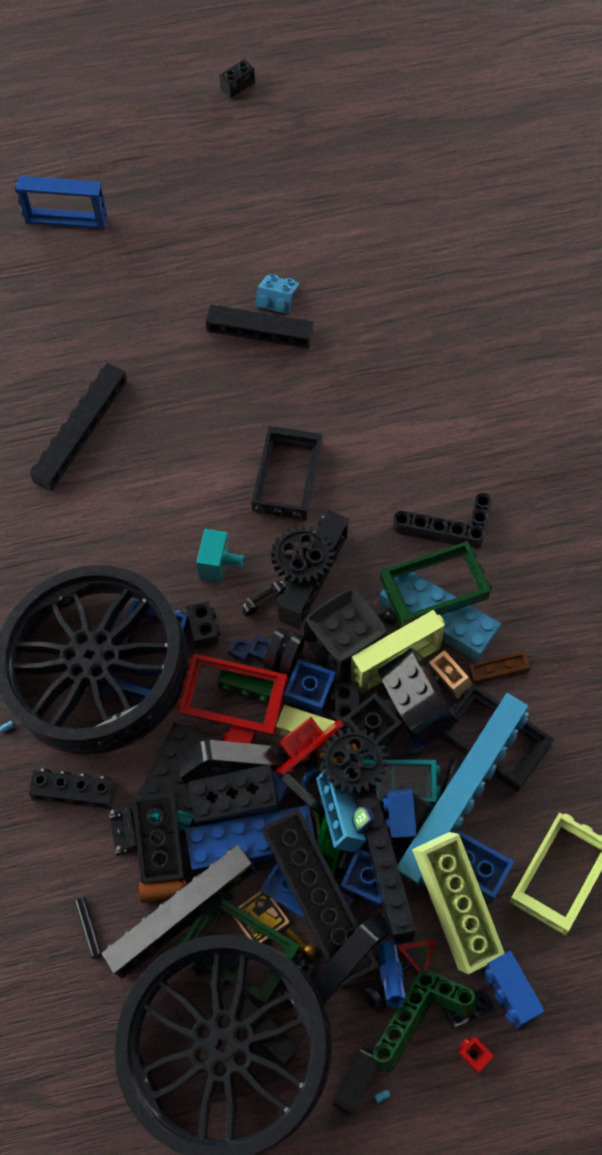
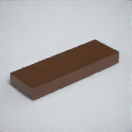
(498, 667)

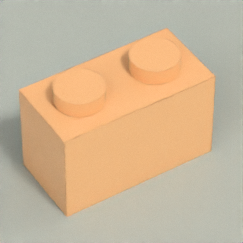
(450, 674)

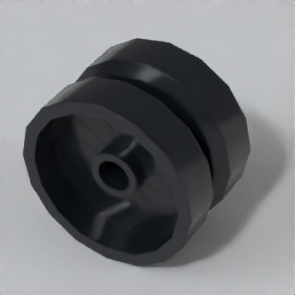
(284, 651)

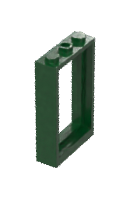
(388, 576)
(273, 981)

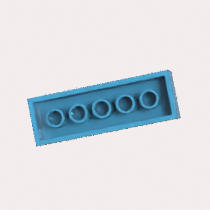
(464, 628)

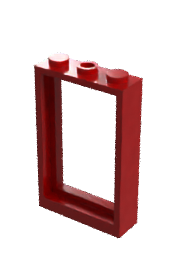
(274, 706)

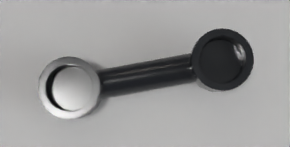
(250, 607)

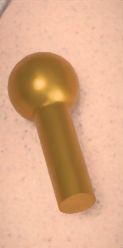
(309, 951)

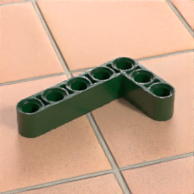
(416, 1013)

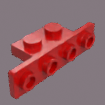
(303, 741)

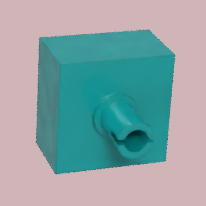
(215, 555)

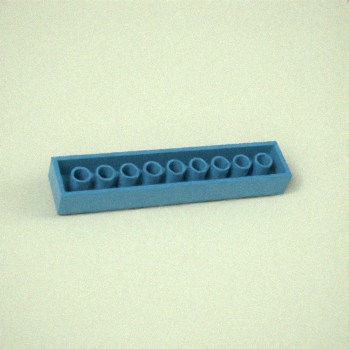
(468, 781)

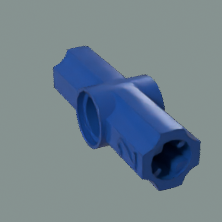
(391, 974)

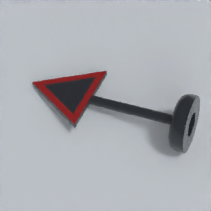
(418, 957)

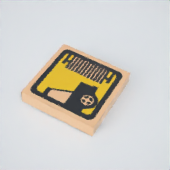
(264, 910)

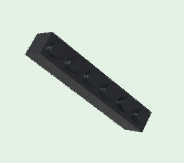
(259, 326)

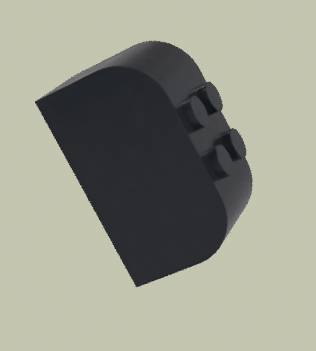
(417, 695)

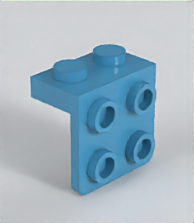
(276, 293)

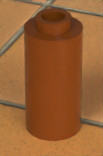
(160, 890)

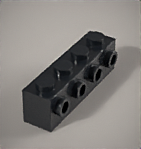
(72, 789)

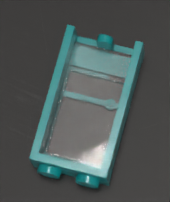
(413, 774)

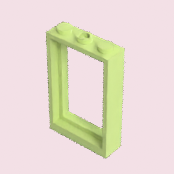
(422, 635)
(539, 910)

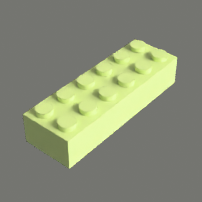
(458, 902)

